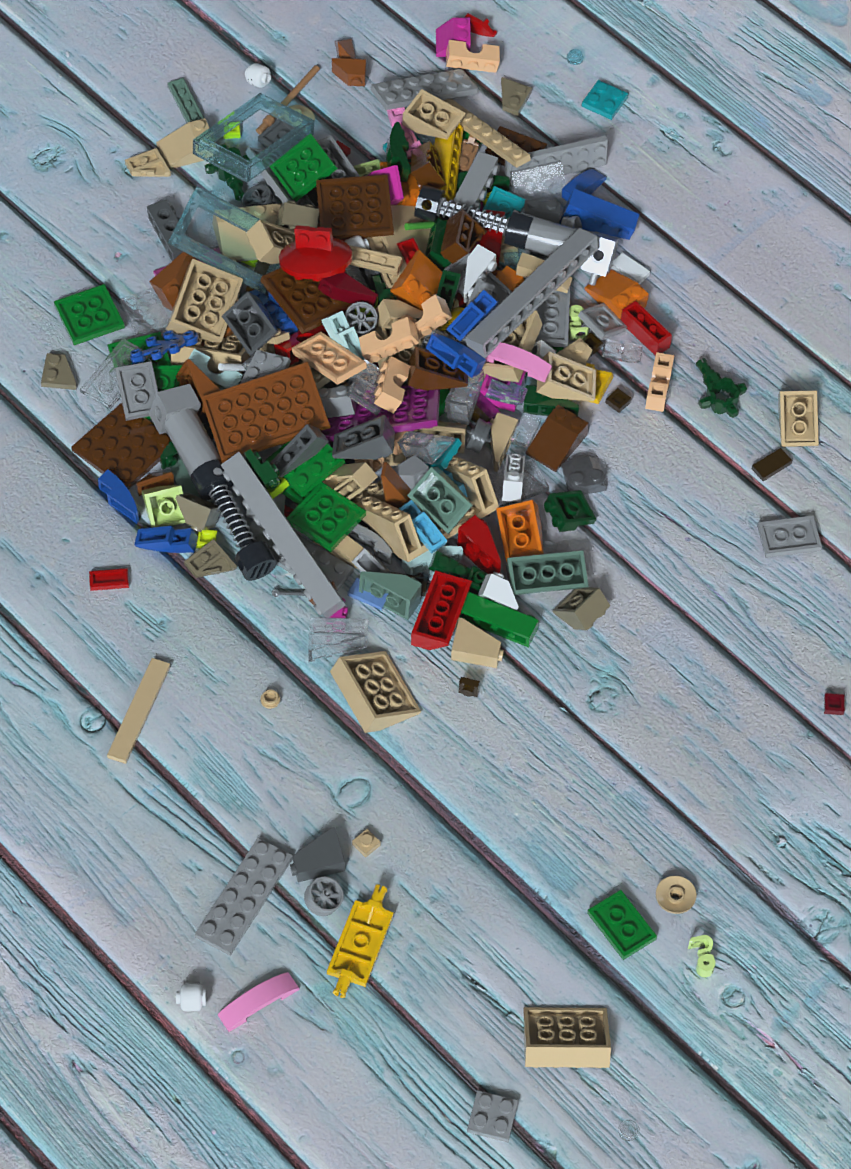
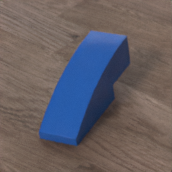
(585, 182)
(472, 315)
(456, 354)
(118, 495)
(167, 539)

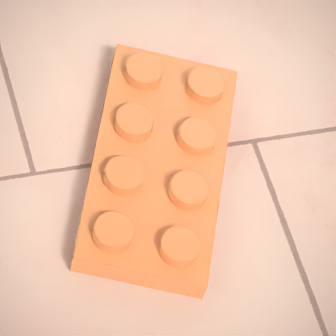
(329, 358)

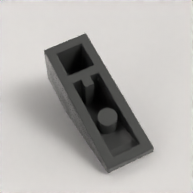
(300, 449)

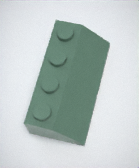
(547, 572)

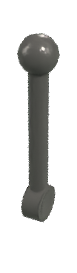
(275, 592)

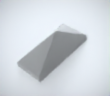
(370, 563)

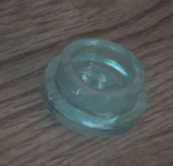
(575, 57)

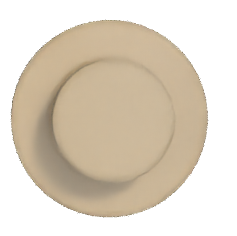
(270, 699)

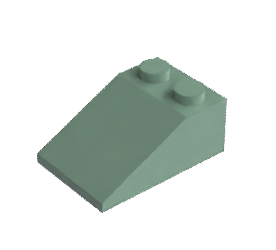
(440, 499)
(402, 591)

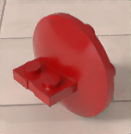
(315, 254)

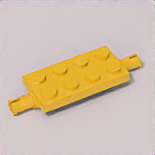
(360, 942)

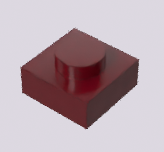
(834, 704)

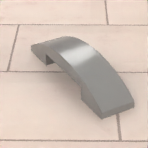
(372, 540)

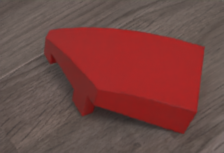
(480, 27)

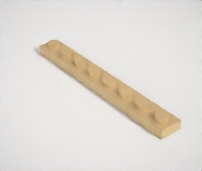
(491, 137)

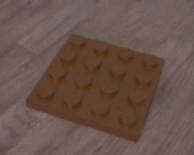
(355, 206)
(301, 299)
(122, 446)

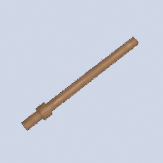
(269, 119)

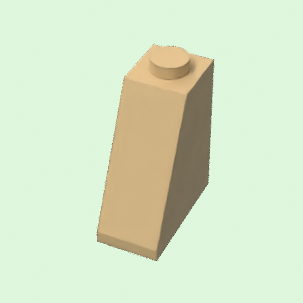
(475, 646)

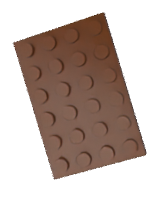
(264, 411)

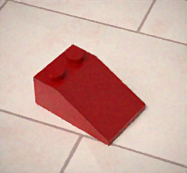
(479, 545)

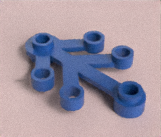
(179, 341)

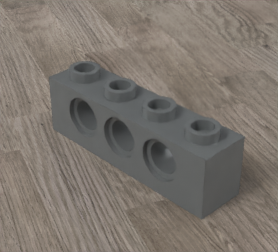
(164, 222)

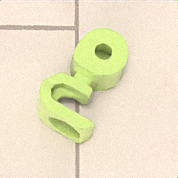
(575, 323)
(706, 961)

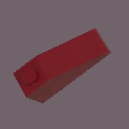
(346, 289)

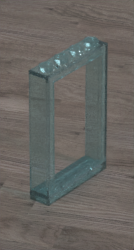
(238, 166)
(232, 215)

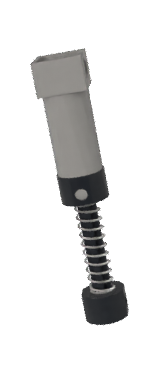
(520, 230)
(175, 413)

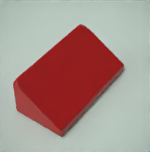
(408, 249)

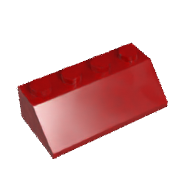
(440, 611)

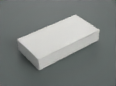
(631, 268)

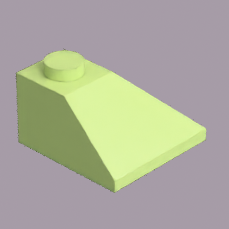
(162, 505)

